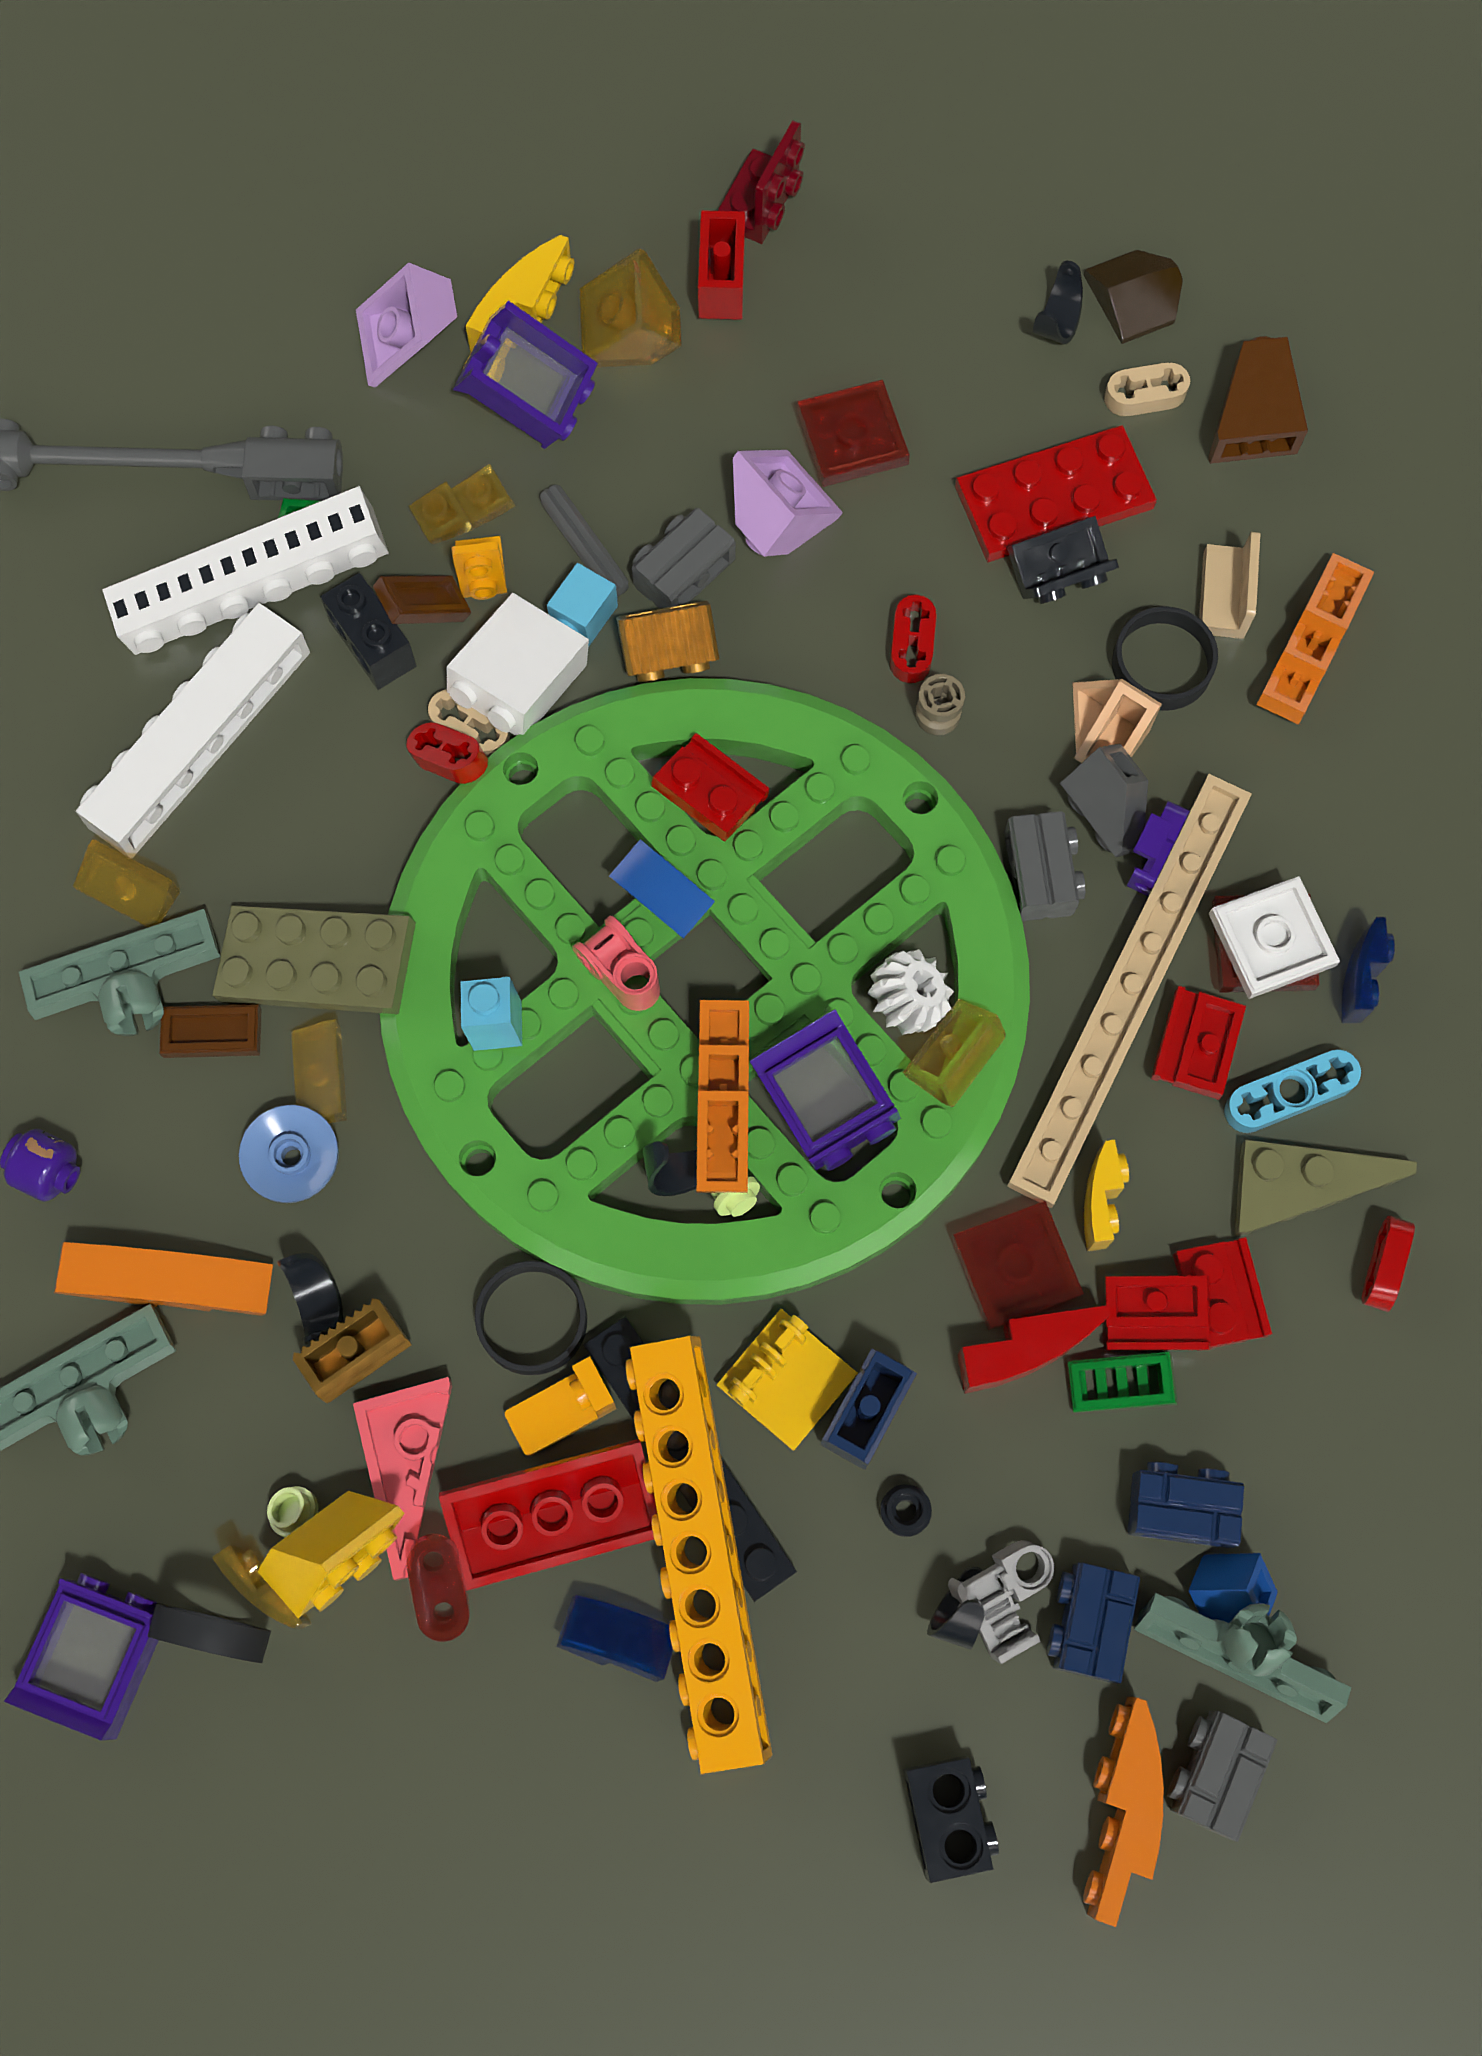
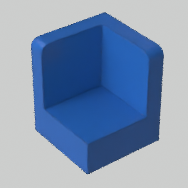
(1231, 1583)

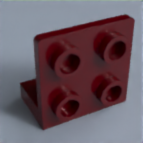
(766, 185)

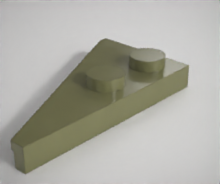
(1290, 1180)

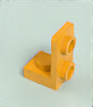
(480, 567)
(560, 1409)

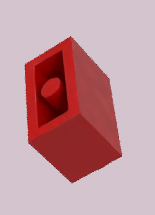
(721, 264)

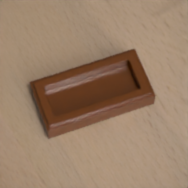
(421, 599)
(210, 1031)

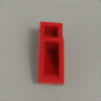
(1027, 1347)

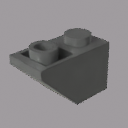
(1111, 796)

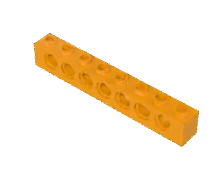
(709, 1741)

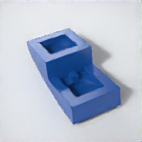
(661, 888)

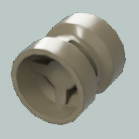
(938, 715)

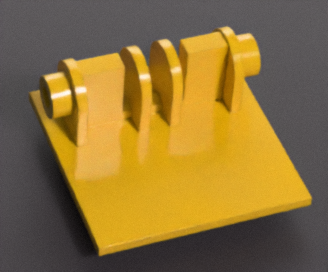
(787, 1379)

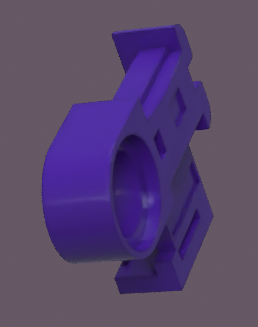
(1156, 845)

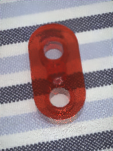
(438, 1585)

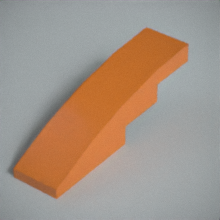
(1315, 638)
(723, 1097)
(163, 1278)

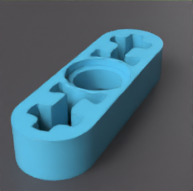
(1319, 1065)

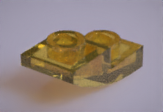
(457, 510)
(242, 1573)

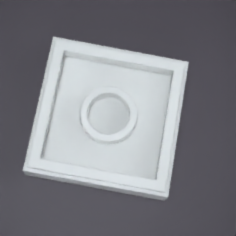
(1274, 937)

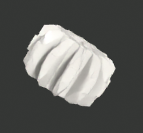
(910, 992)

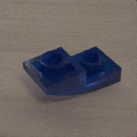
(1367, 961)
(616, 1637)

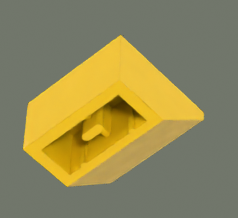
(329, 1550)

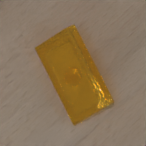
(125, 885)
(956, 1052)
(320, 1070)

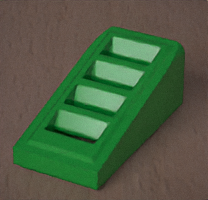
(1120, 1364)

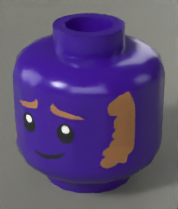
(40, 1164)

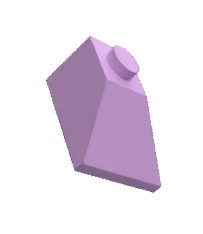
(403, 319)
(778, 502)

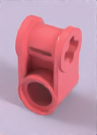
(615, 958)

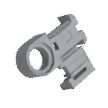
(996, 1598)

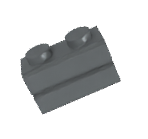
(683, 560)
(1043, 865)
(1221, 1774)

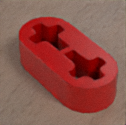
(922, 639)
(441, 760)
(1388, 1263)

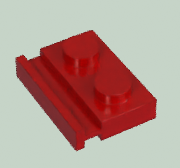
(710, 787)
(1198, 1042)
(1235, 1294)
(1158, 1312)

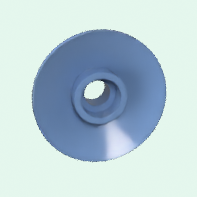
(269, 1141)

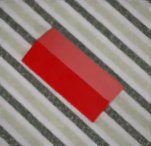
(550, 1514)

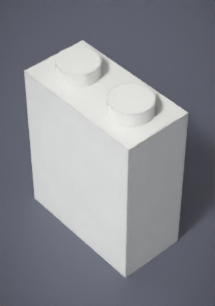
(516, 666)

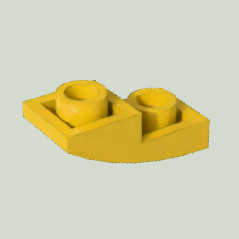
(1104, 1182)

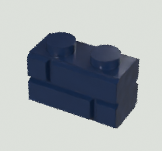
(868, 1409)
(1186, 1507)
(1094, 1622)

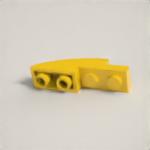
(528, 285)

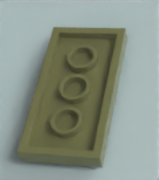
(314, 959)

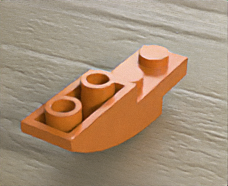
(1134, 1785)

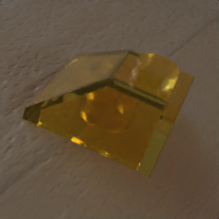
(629, 315)

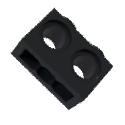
(368, 631)
(936, 1821)

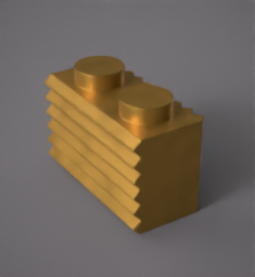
(668, 640)
(351, 1351)

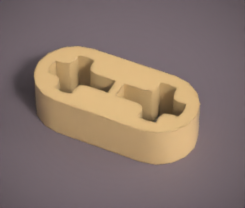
(1147, 389)
(471, 718)

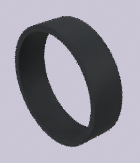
(1184, 620)
(495, 1282)
(209, 1633)

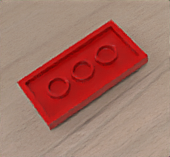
(1055, 489)

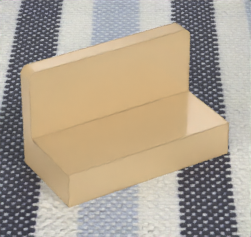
(1230, 587)

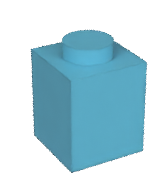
(584, 602)
(491, 1013)

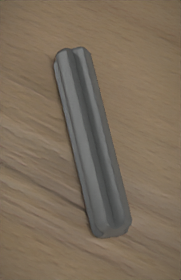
(582, 537)

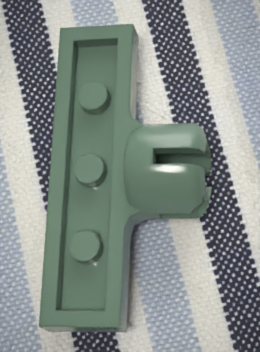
(121, 973)
(82, 1383)
(1247, 1649)

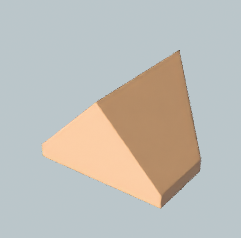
(1111, 715)

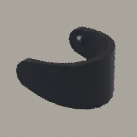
(1064, 306)
(669, 1172)
(314, 1294)
(955, 1623)

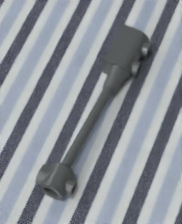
(268, 464)

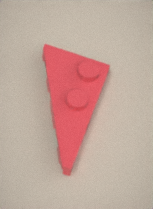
(400, 1450)

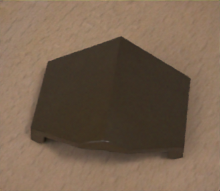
(1137, 292)

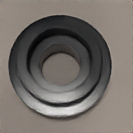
(917, 1498)

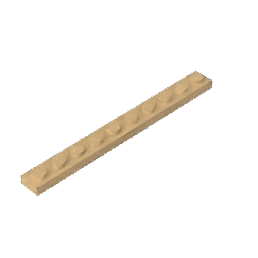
(1129, 992)

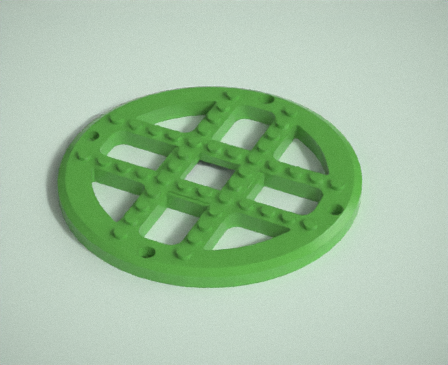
(597, 748)

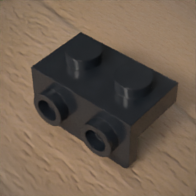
(1060, 560)

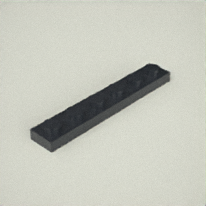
(759, 1554)

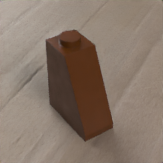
(1261, 406)

